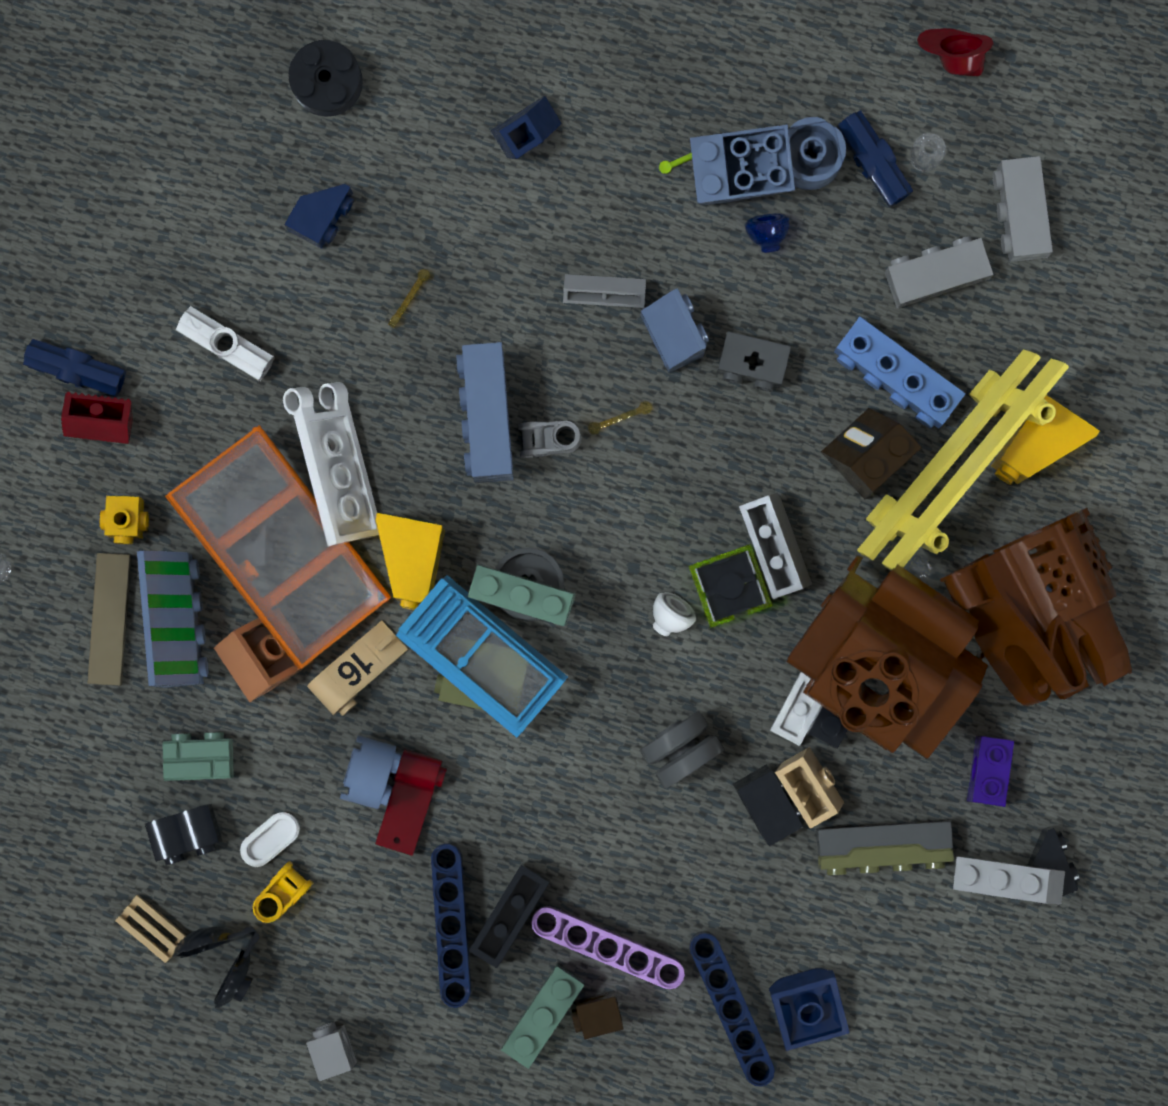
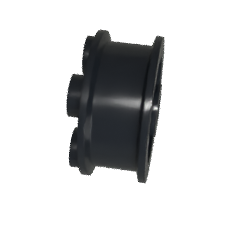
(320, 60)

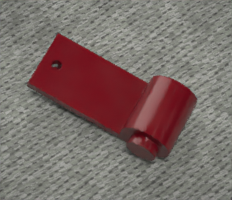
(410, 801)

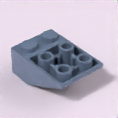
(742, 165)

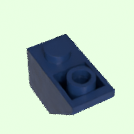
(526, 128)
(317, 214)

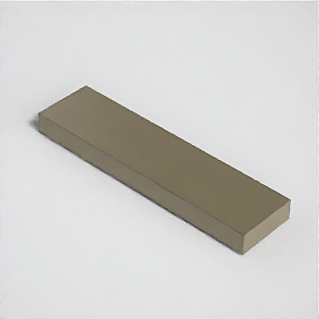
(109, 619)

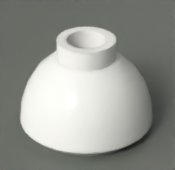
(672, 614)

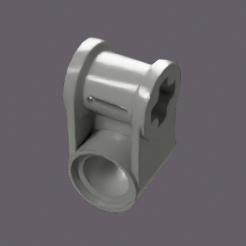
(546, 438)

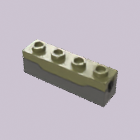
(884, 846)

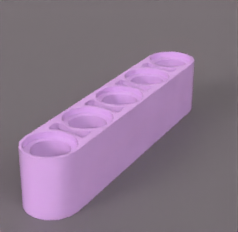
(619, 959)

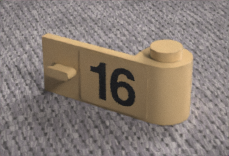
(356, 669)

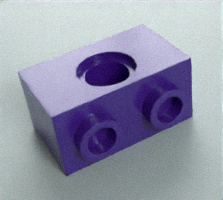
(990, 771)

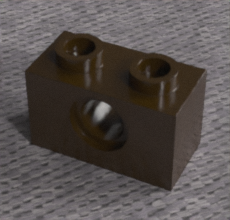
(597, 1015)

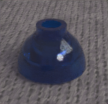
(768, 230)

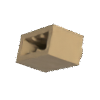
(810, 787)

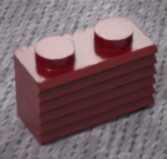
(97, 418)

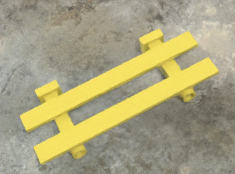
(993, 395)

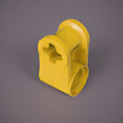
(282, 892)

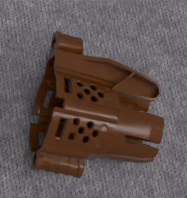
(1039, 635)

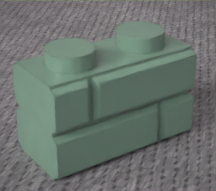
(198, 758)

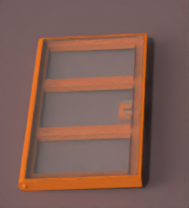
(273, 547)

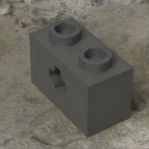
(769, 354)

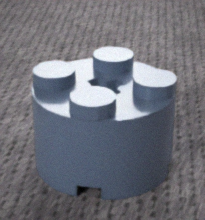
(823, 139)
(369, 773)

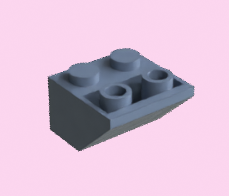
(674, 330)

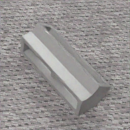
(606, 286)

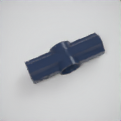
(875, 158)
(74, 367)

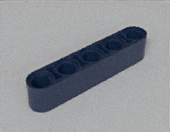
(445, 940)
(739, 1022)

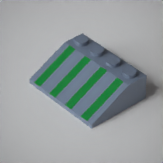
(171, 618)

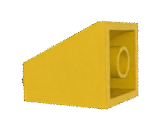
(1039, 446)
(411, 556)

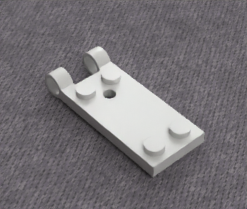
(338, 473)

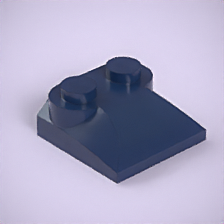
(808, 1008)

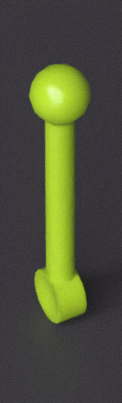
(665, 166)

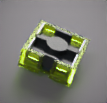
(729, 586)

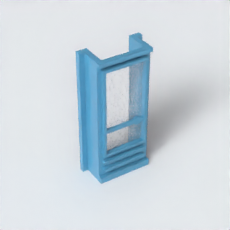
(481, 655)

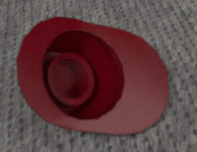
(958, 50)

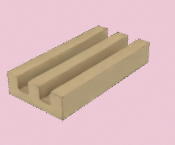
(129, 910)

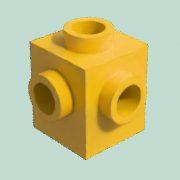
(116, 509)

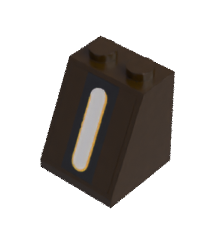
(870, 451)

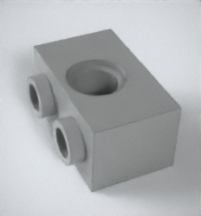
(331, 1051)

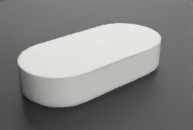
(269, 839)

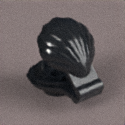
(236, 981)

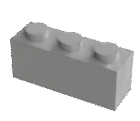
(1023, 209)
(938, 271)
(775, 545)
(1009, 880)

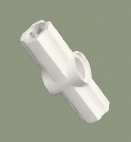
(208, 333)

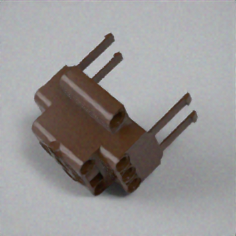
(906, 640)

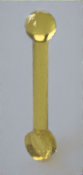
(423, 275)
(644, 408)

